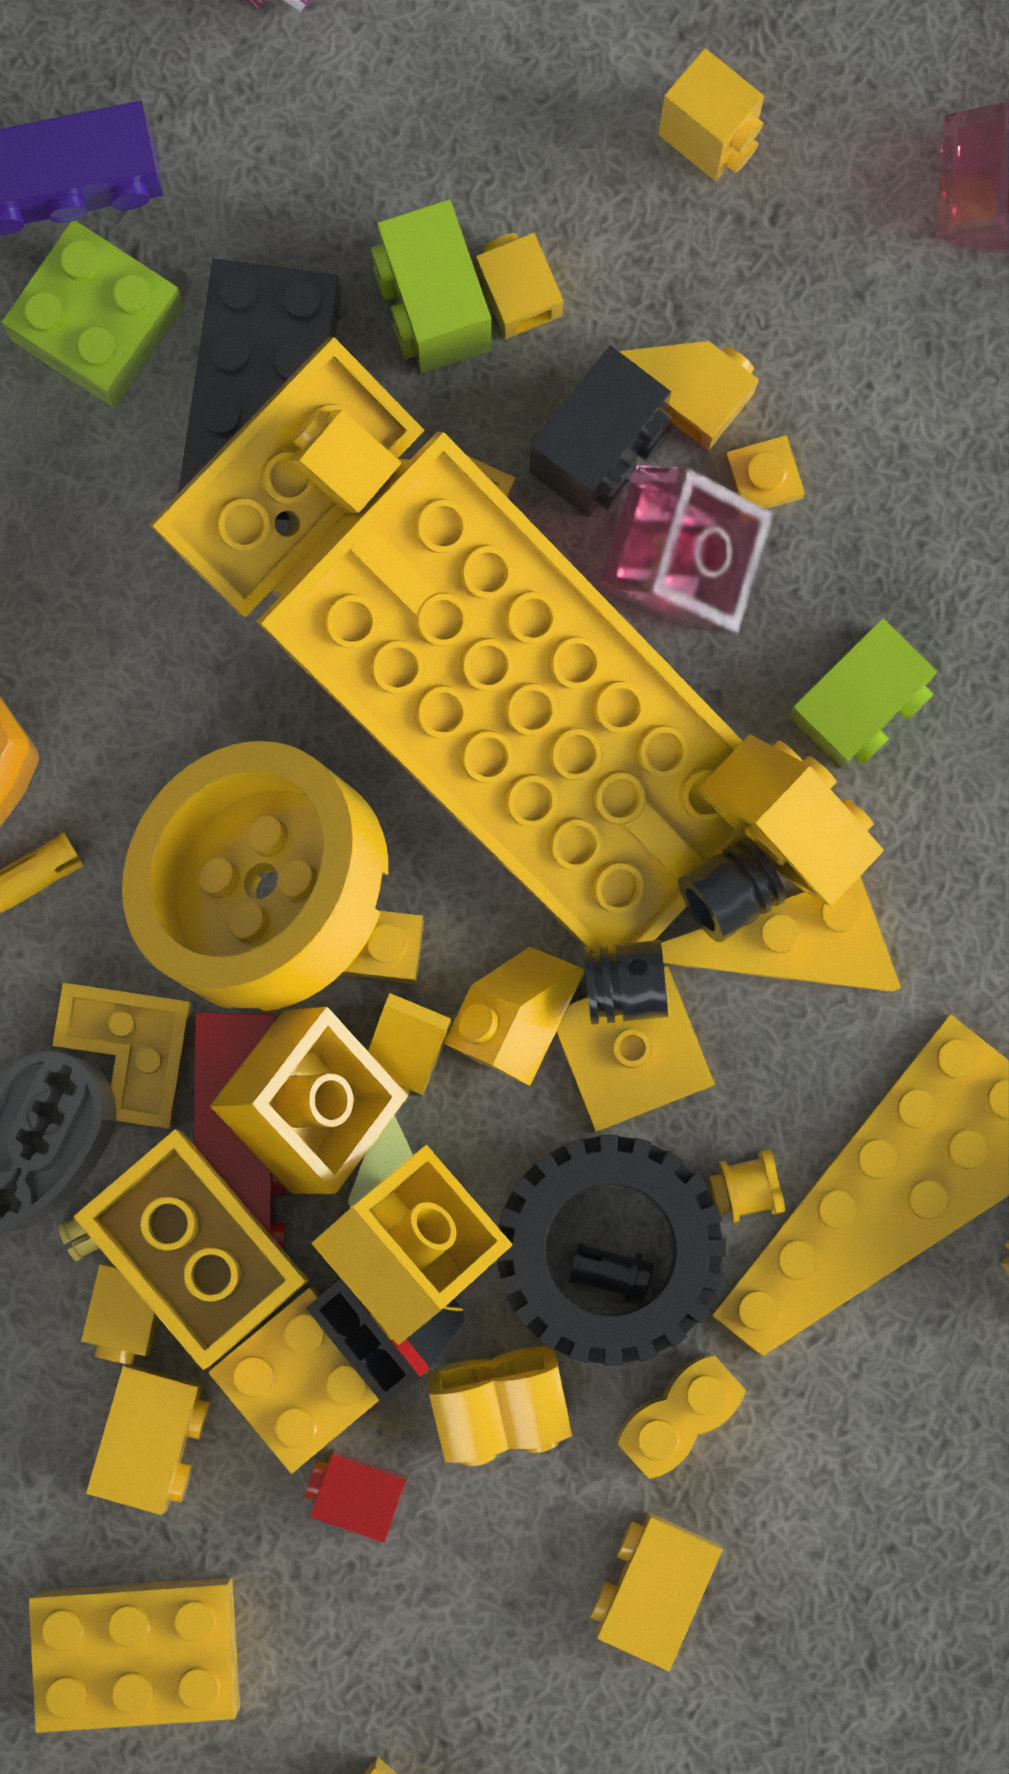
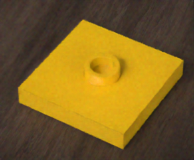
(635, 1063)

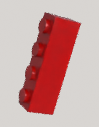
(220, 1049)

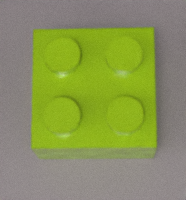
(435, 287)
(93, 313)

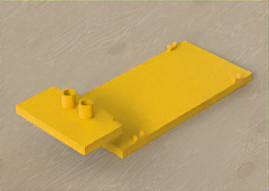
(468, 655)

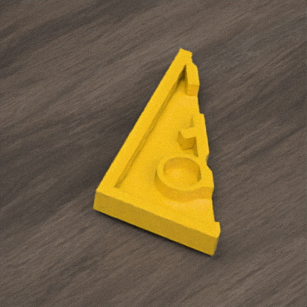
(801, 943)

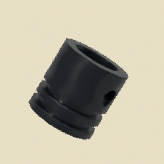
(731, 889)
(626, 982)

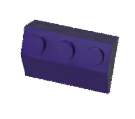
(77, 166)

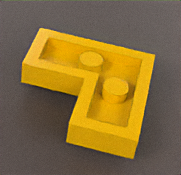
(143, 1035)

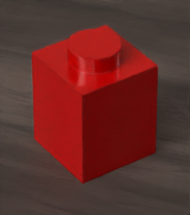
(355, 1495)

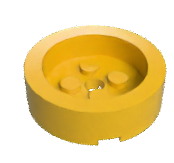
(198, 867)

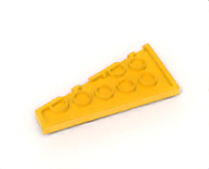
(900, 1184)

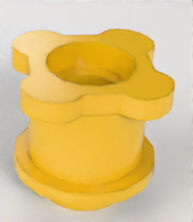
(747, 1187)

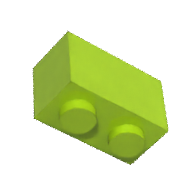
(864, 694)

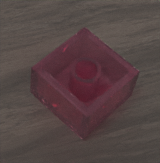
(686, 549)

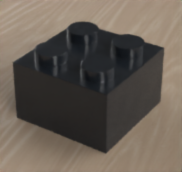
(600, 432)

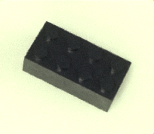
(253, 339)

